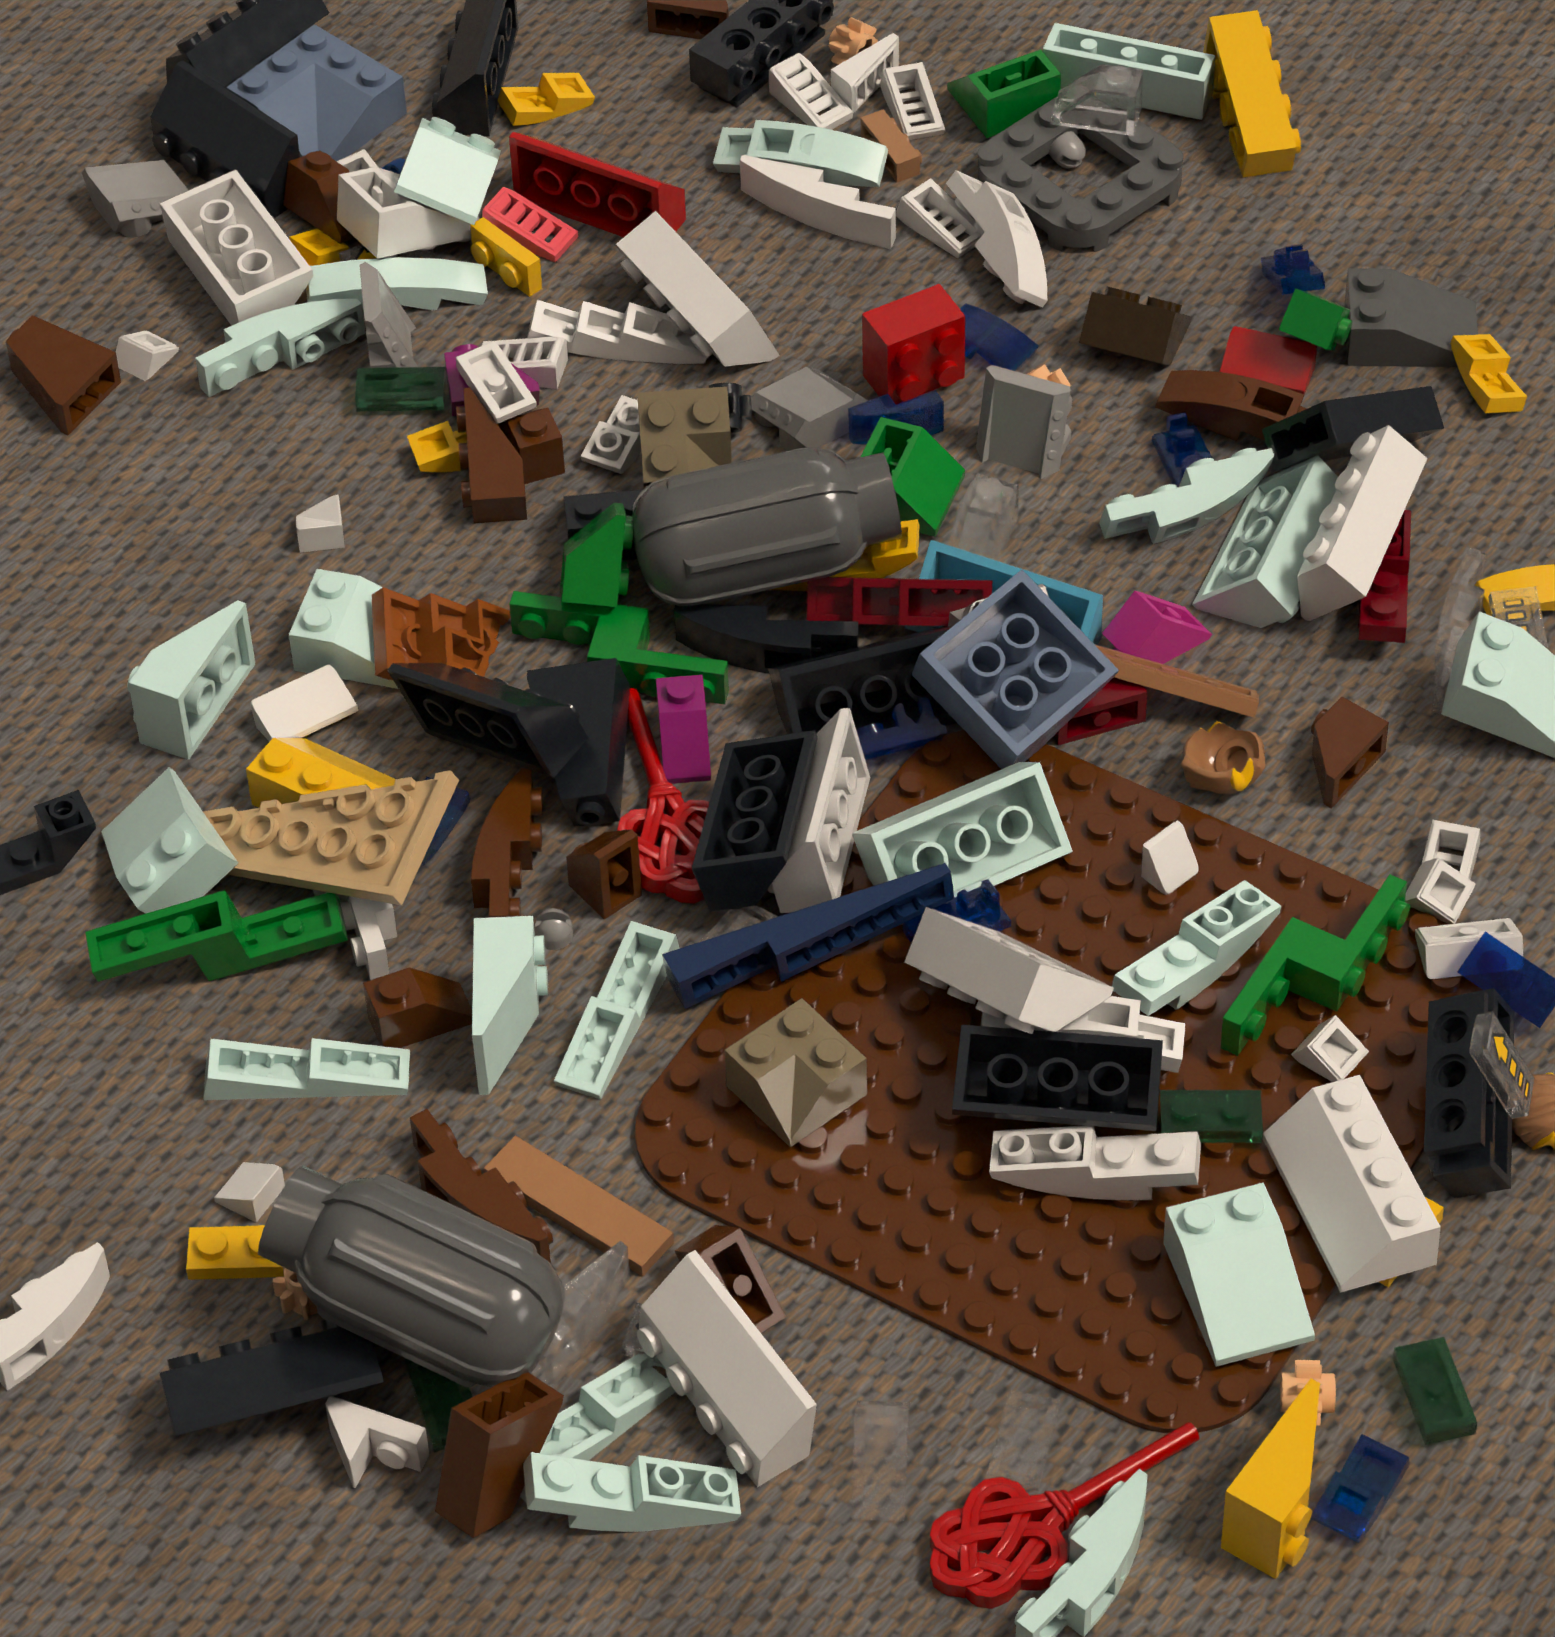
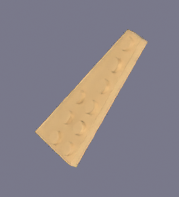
(340, 839)

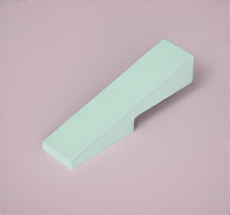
(617, 1012)
(324, 1070)
(607, 1409)

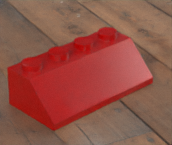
(590, 188)

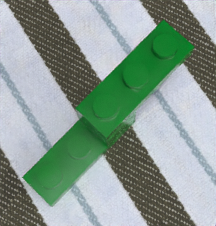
(614, 633)
(215, 936)
(1315, 965)

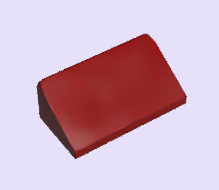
(1270, 358)

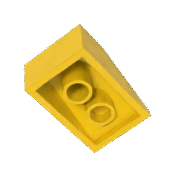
(1270, 1495)

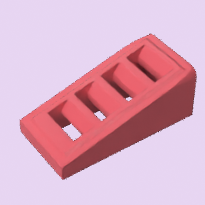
(510, 207)

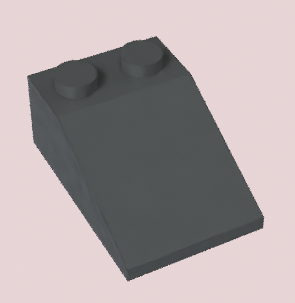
(1403, 320)

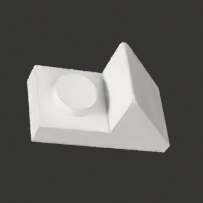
(495, 382)
(369, 1433)

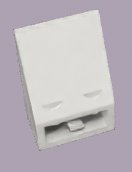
(388, 221)

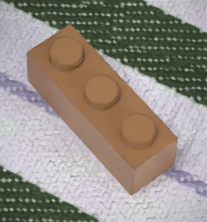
(902, 158)

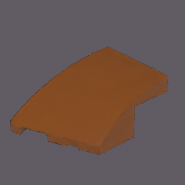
(433, 631)

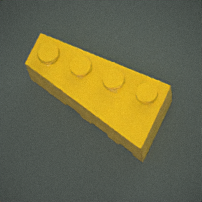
(1251, 94)

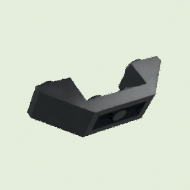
(63, 829)

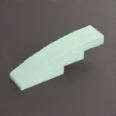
(412, 280)

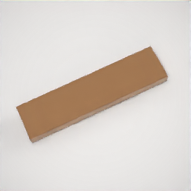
(1183, 683)
(581, 1205)

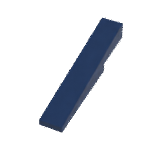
(803, 936)

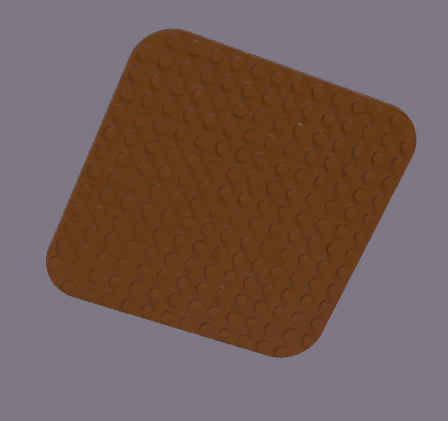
(903, 1189)

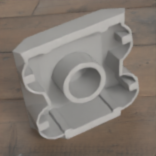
(132, 194)
(385, 322)
(805, 408)
(1023, 421)

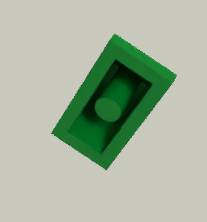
(1316, 320)

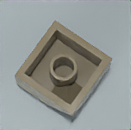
(683, 431)
(796, 1072)

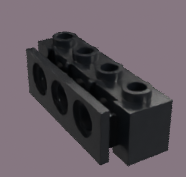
(741, 50)
(1464, 1120)

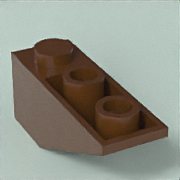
(493, 464)

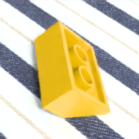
(303, 767)

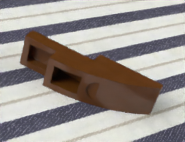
(1227, 401)
(507, 846)
(462, 1184)

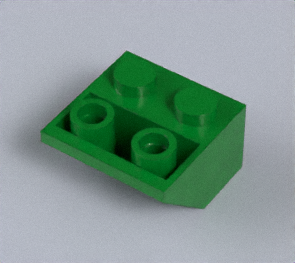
(1007, 91)
(921, 472)
(593, 560)

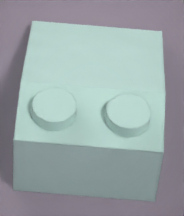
(448, 169)
(337, 628)
(191, 681)
(1503, 684)
(166, 847)
(504, 991)
(1237, 1273)

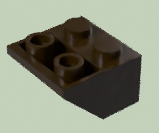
(1125, 326)

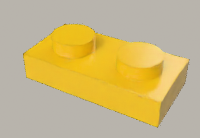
(506, 257)
(228, 1254)

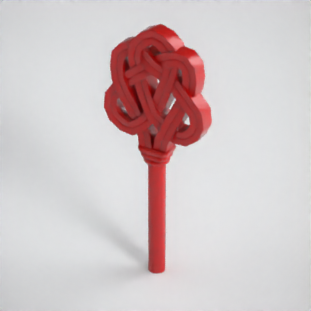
(680, 828)
(1007, 1518)

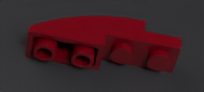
(1385, 606)

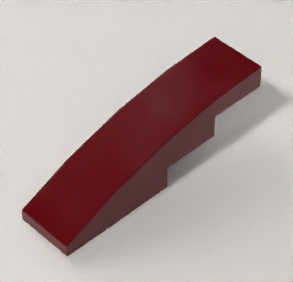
(891, 599)

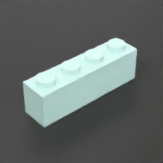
(1173, 77)

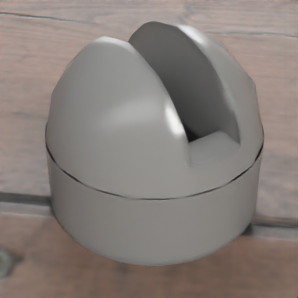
(1067, 150)
(555, 927)

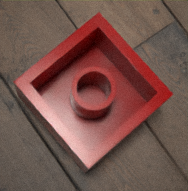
(914, 344)

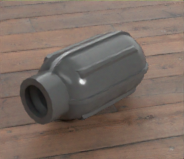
(761, 523)
(416, 1275)

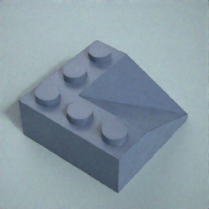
(325, 93)
(1013, 671)

